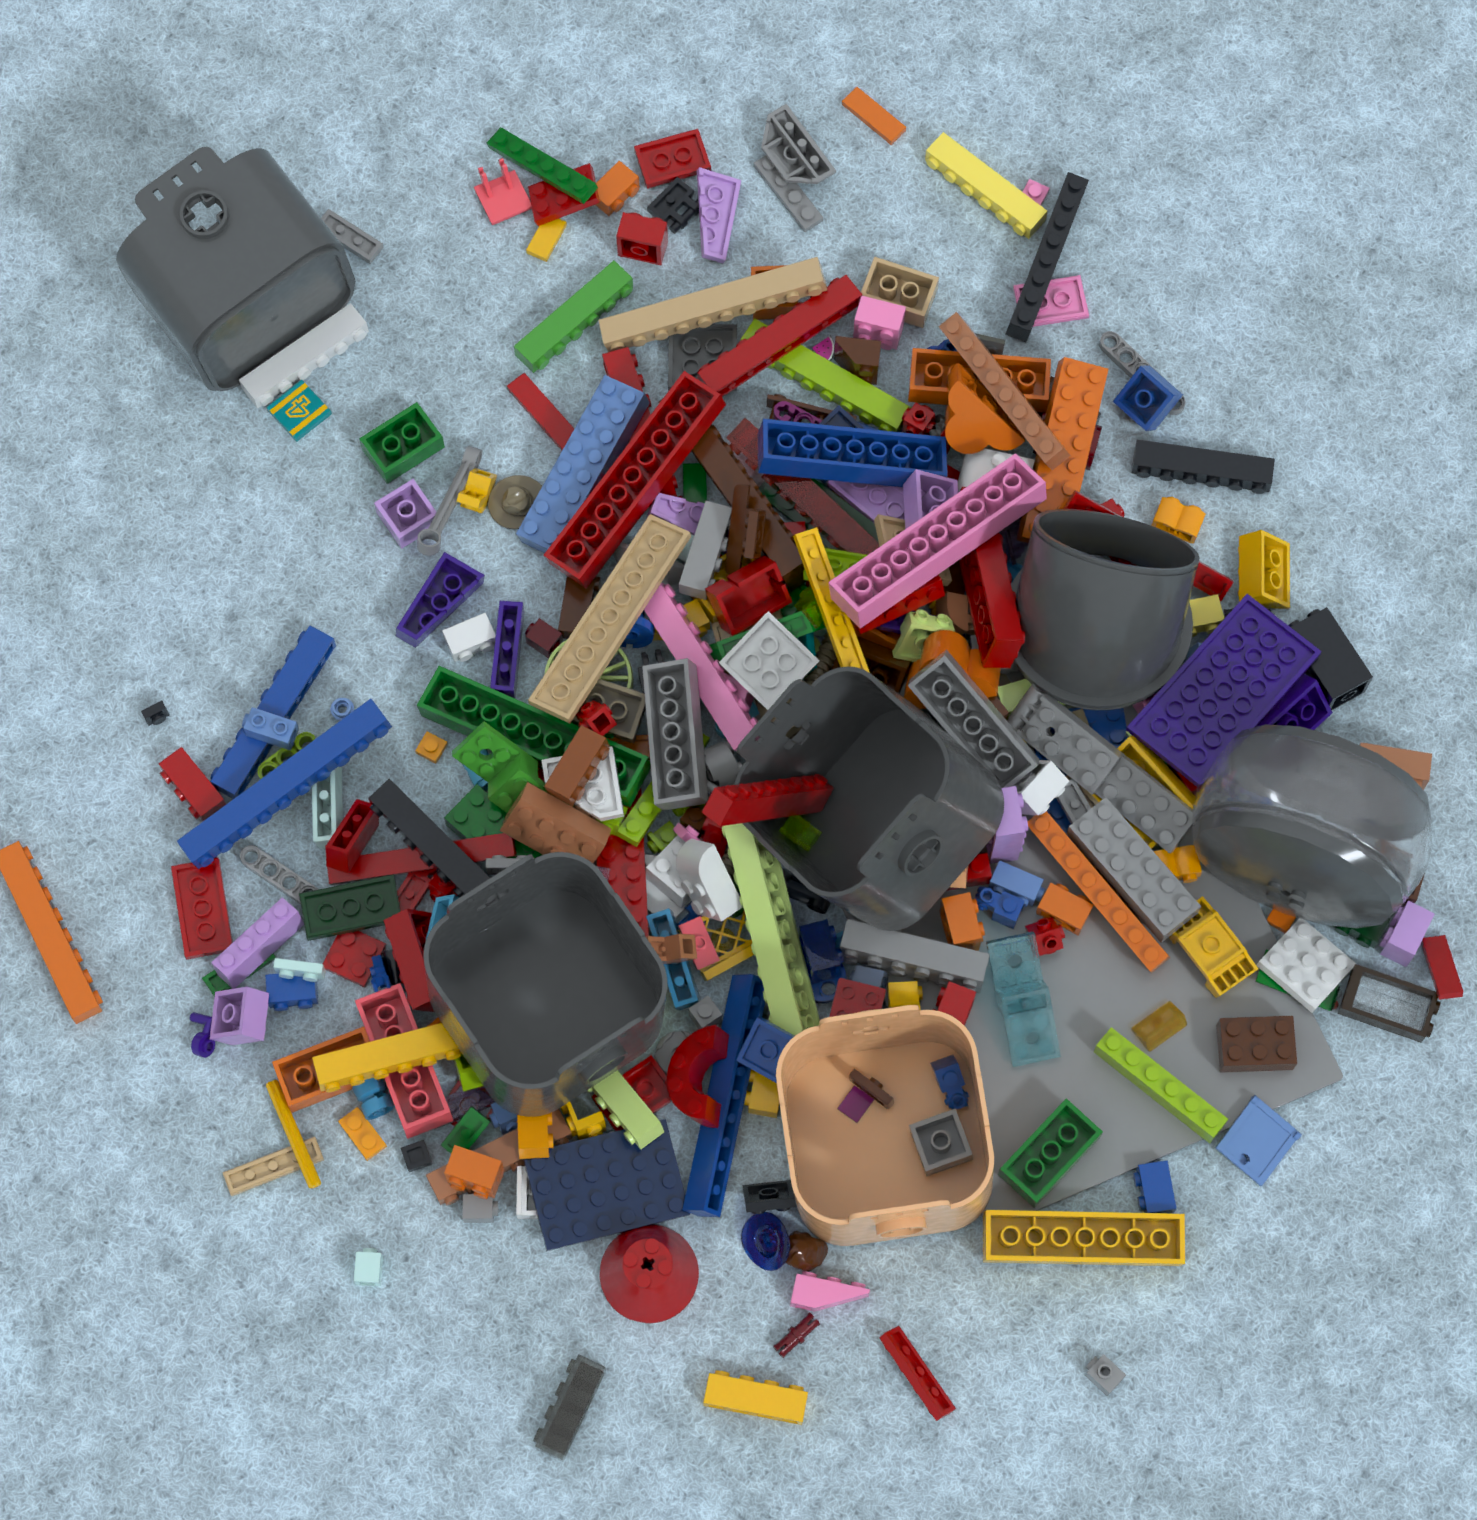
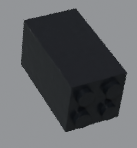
(1339, 666)

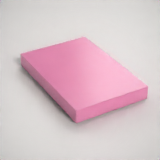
(1062, 301)

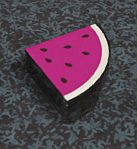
(825, 348)

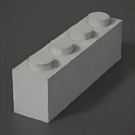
(706, 550)

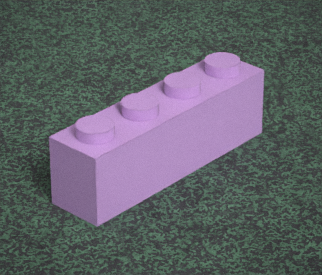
(257, 943)

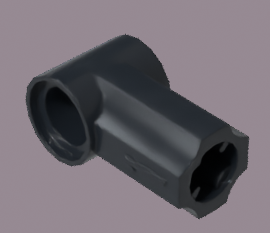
(801, 893)

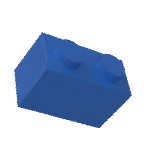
(290, 992)
(1155, 1188)

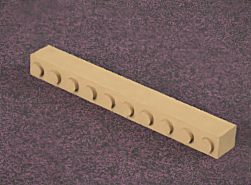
(713, 305)

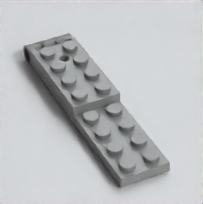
(1101, 768)

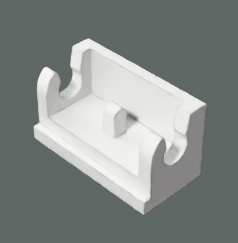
(525, 1205)

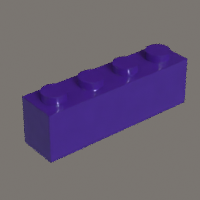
(507, 647)

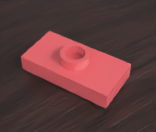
(704, 947)

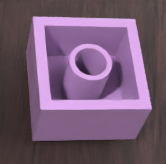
(405, 512)
(1406, 933)
(239, 1016)

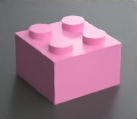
(879, 322)

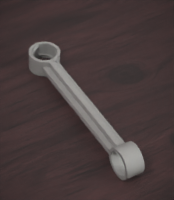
(470, 461)

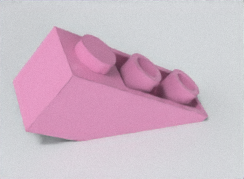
(818, 1294)

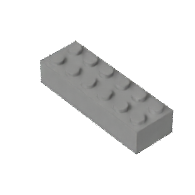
(973, 719)
(675, 734)
(1133, 869)
(913, 956)

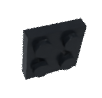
(769, 1196)

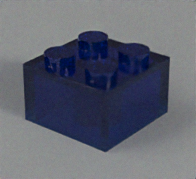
(819, 951)

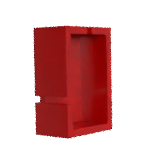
(748, 595)

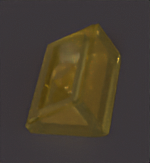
(1160, 1026)

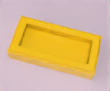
(546, 239)

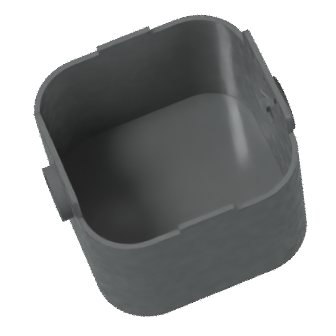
(247, 280)
(903, 801)
(544, 982)

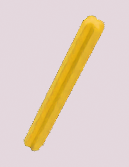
(293, 1134)

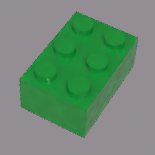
(402, 442)

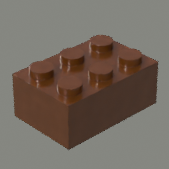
(1256, 1044)

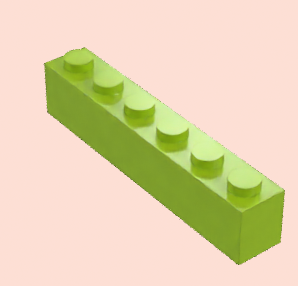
(1160, 1085)

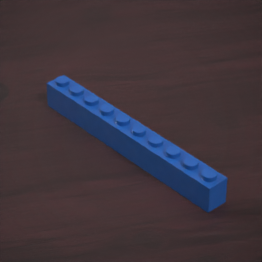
(284, 784)
(728, 1087)

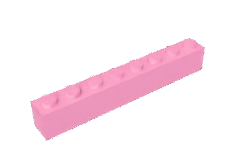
(714, 689)

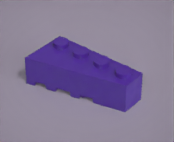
(439, 597)

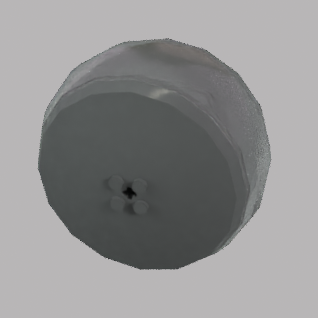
(1312, 826)

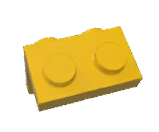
(586, 1127)

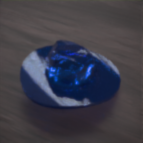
(766, 1241)

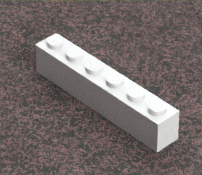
(304, 356)

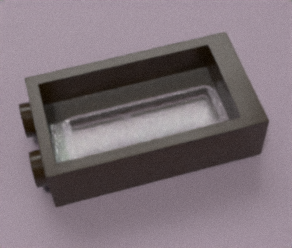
(1389, 1003)

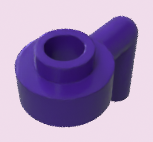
(201, 1043)

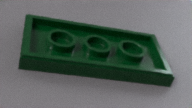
(349, 907)

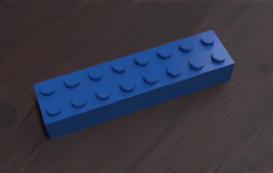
(847, 453)

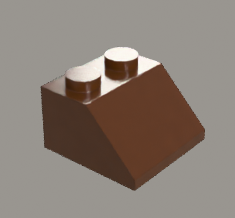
(858, 357)

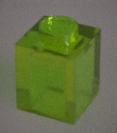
(800, 832)

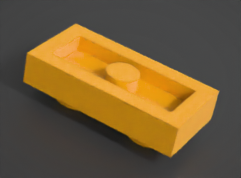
(362, 1133)

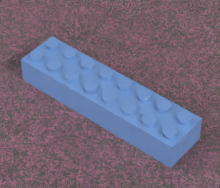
(584, 460)

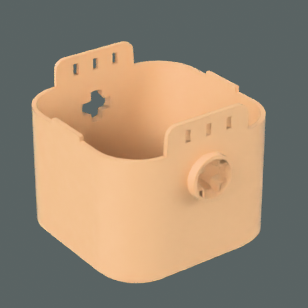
(866, 1176)

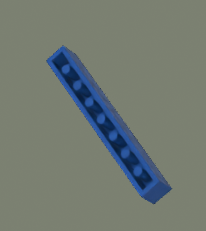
(280, 699)

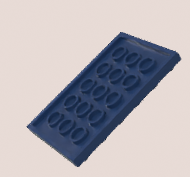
(604, 1187)

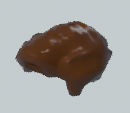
(806, 1251)

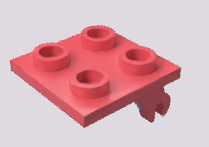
(502, 196)

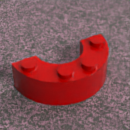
(687, 1073)

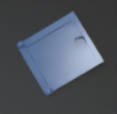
(1260, 1136)

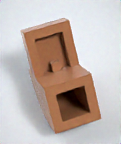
(956, 608)
(674, 948)

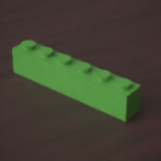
(573, 317)

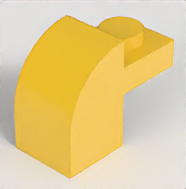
(477, 490)

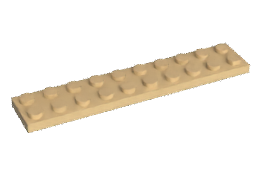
(609, 618)

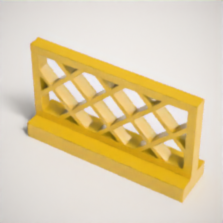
(729, 958)

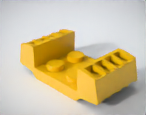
(1214, 950)

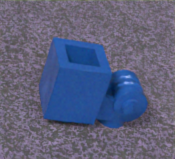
(1005, 906)
(950, 1081)

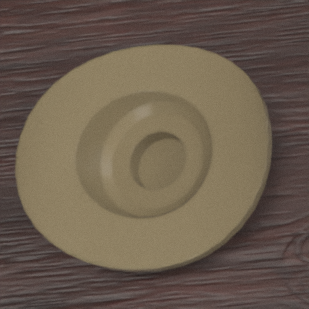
(512, 500)

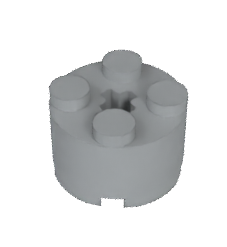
(721, 764)

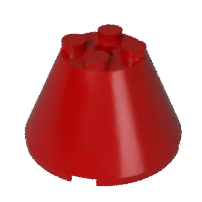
(644, 1293)

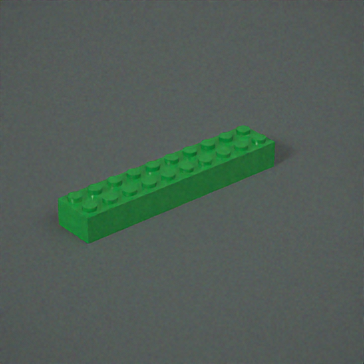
(466, 704)

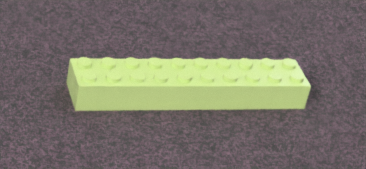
(772, 931)

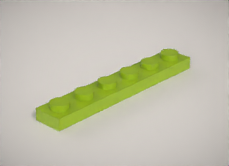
(642, 815)

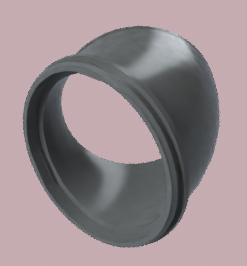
(1097, 626)

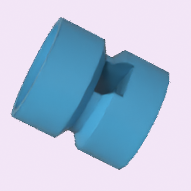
(373, 1098)

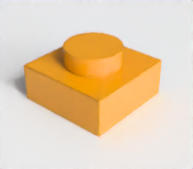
(431, 747)

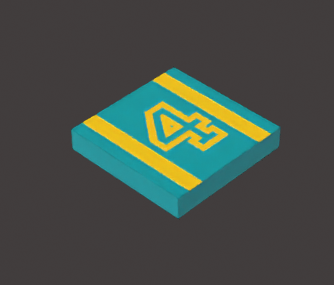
(299, 410)

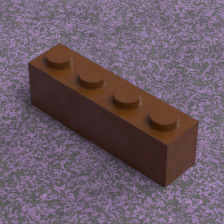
(575, 604)

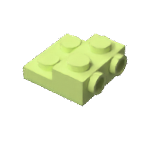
(915, 630)

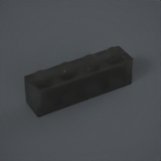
(570, 1408)

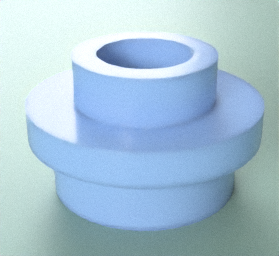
(341, 702)

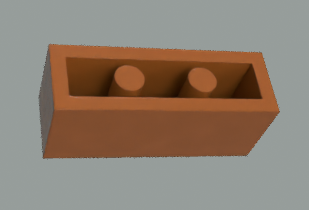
(577, 766)

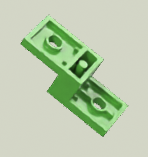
(504, 769)

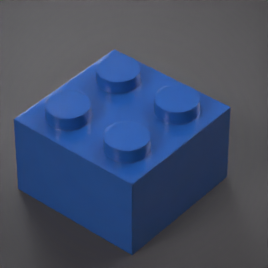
(1147, 398)

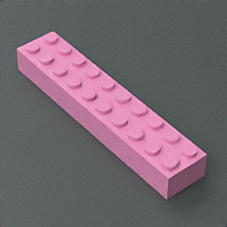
(937, 540)

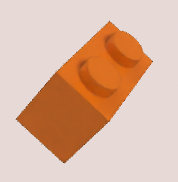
(616, 188)
(1065, 908)

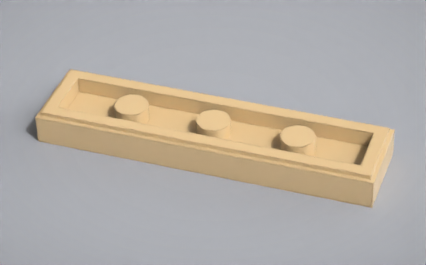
(268, 1168)

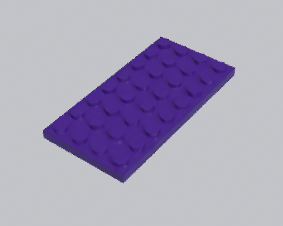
(1223, 688)

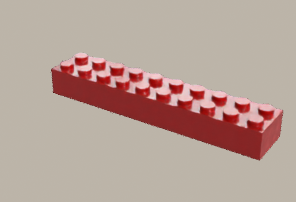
(635, 479)

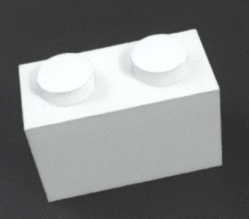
(470, 638)

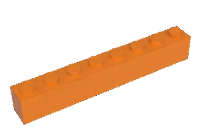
(1098, 891)
(48, 933)

